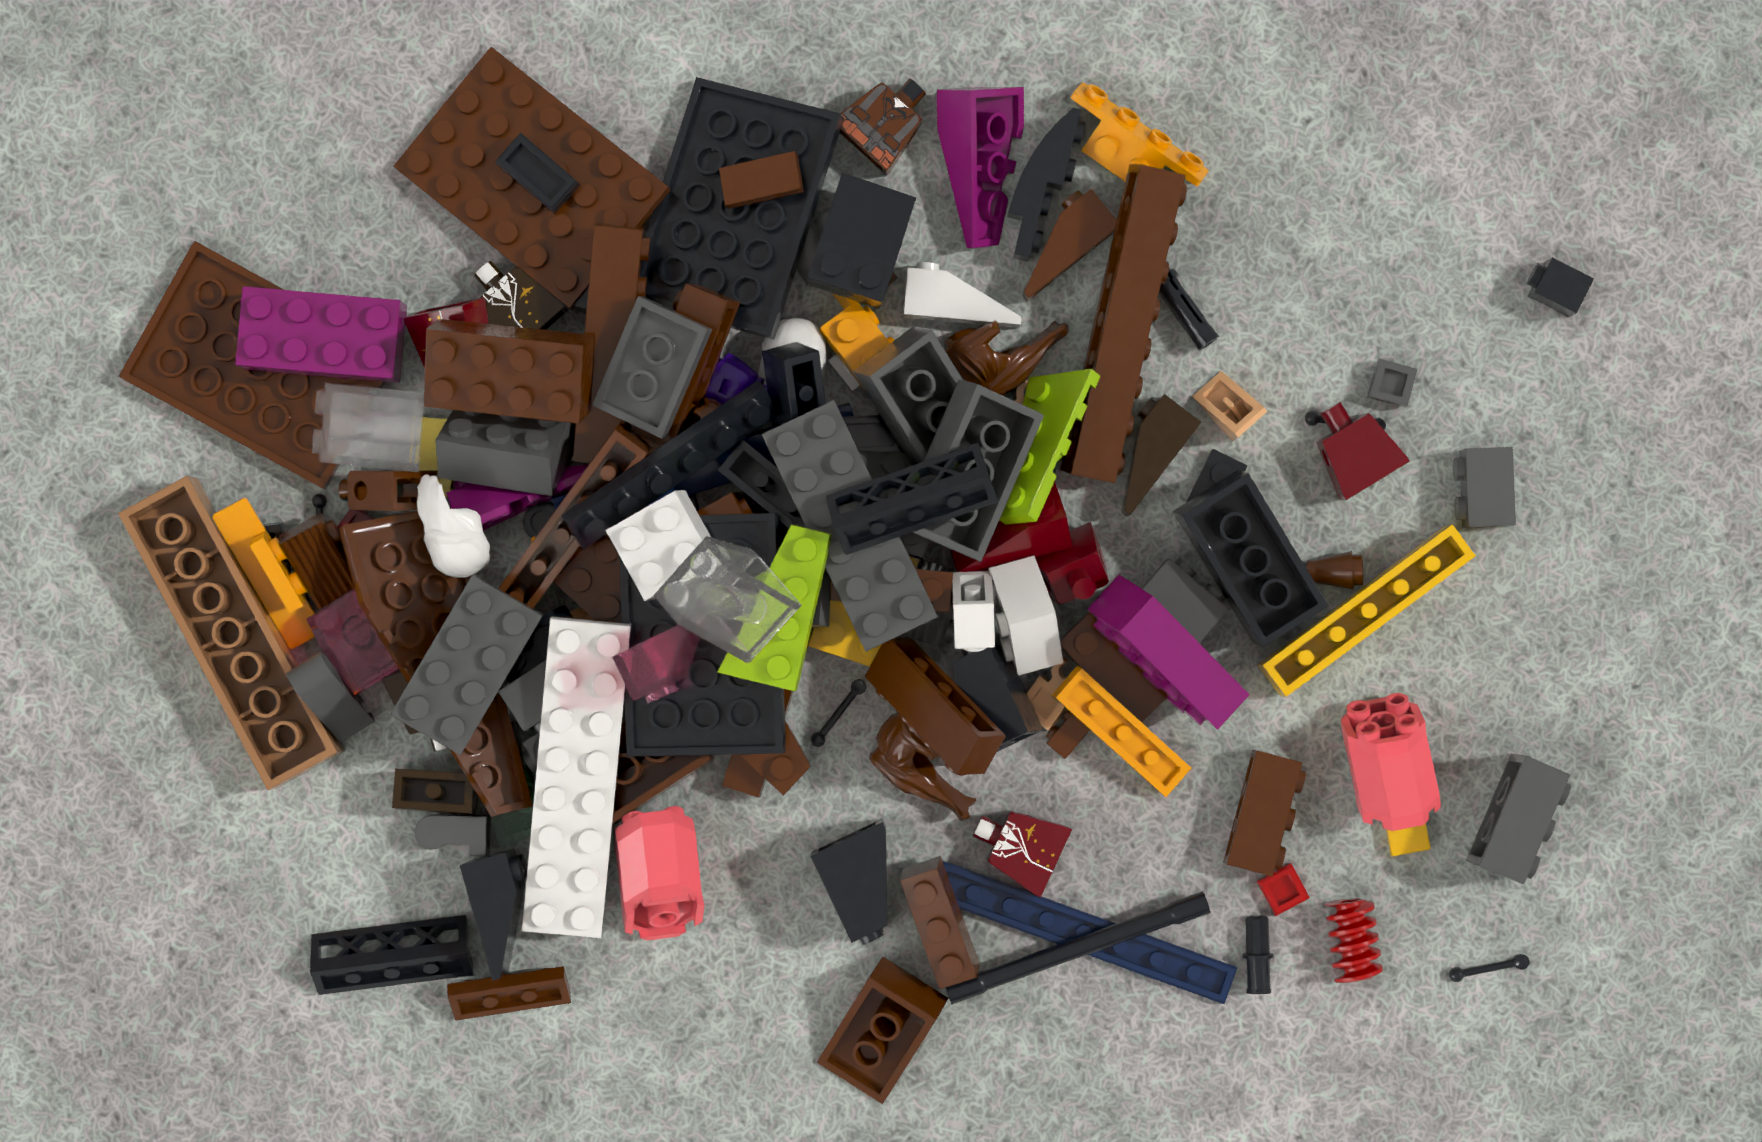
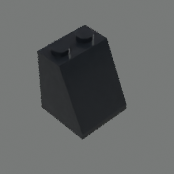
(997, 692)
(857, 880)

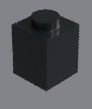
(1559, 286)

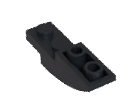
(1048, 168)

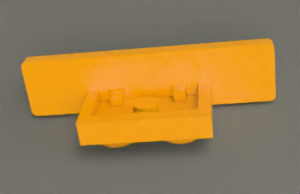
(1125, 140)
(854, 334)
(266, 570)

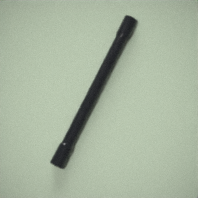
(1174, 913)

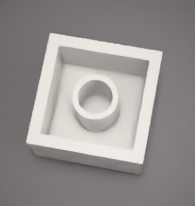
(658, 540)
(1025, 616)

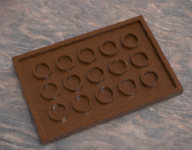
(458, 170)
(191, 359)

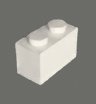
(973, 610)

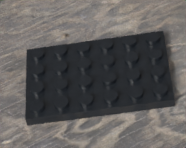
(748, 248)
(710, 709)

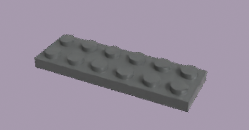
(875, 582)

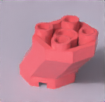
(1390, 761)
(658, 873)

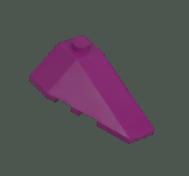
(976, 143)
(501, 504)

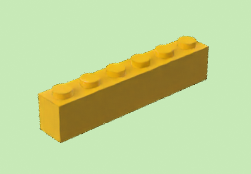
(1366, 610)

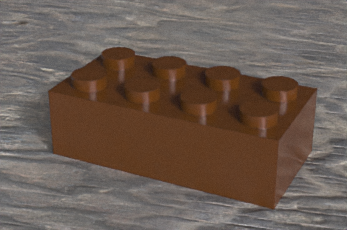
(508, 370)

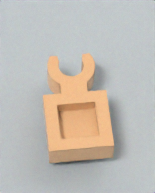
(1041, 692)

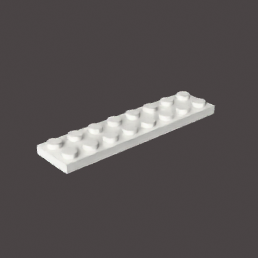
(575, 778)

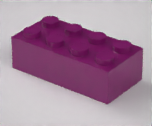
(321, 334)
(1166, 653)

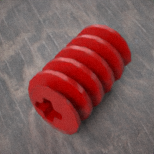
(1354, 940)

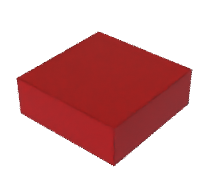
(1283, 889)

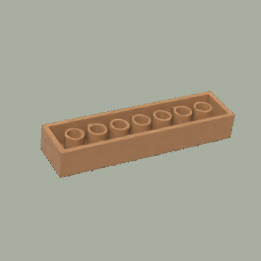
(228, 631)

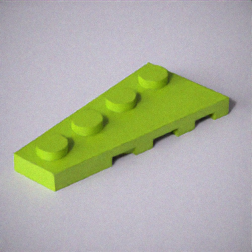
(1061, 403)
(801, 569)

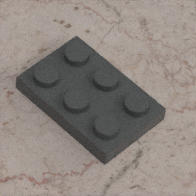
(652, 367)

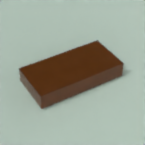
(761, 180)

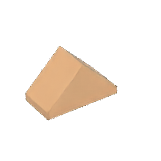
(1229, 405)

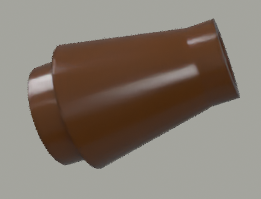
(1339, 570)

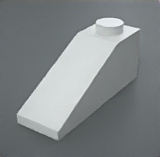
(946, 298)

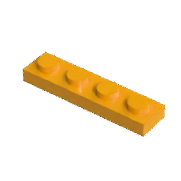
(1121, 731)

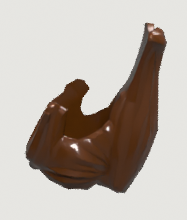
(994, 370)
(905, 763)

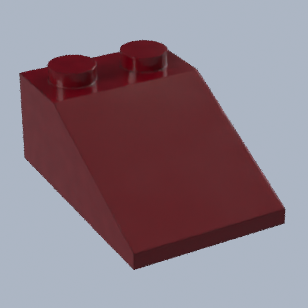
(1023, 540)

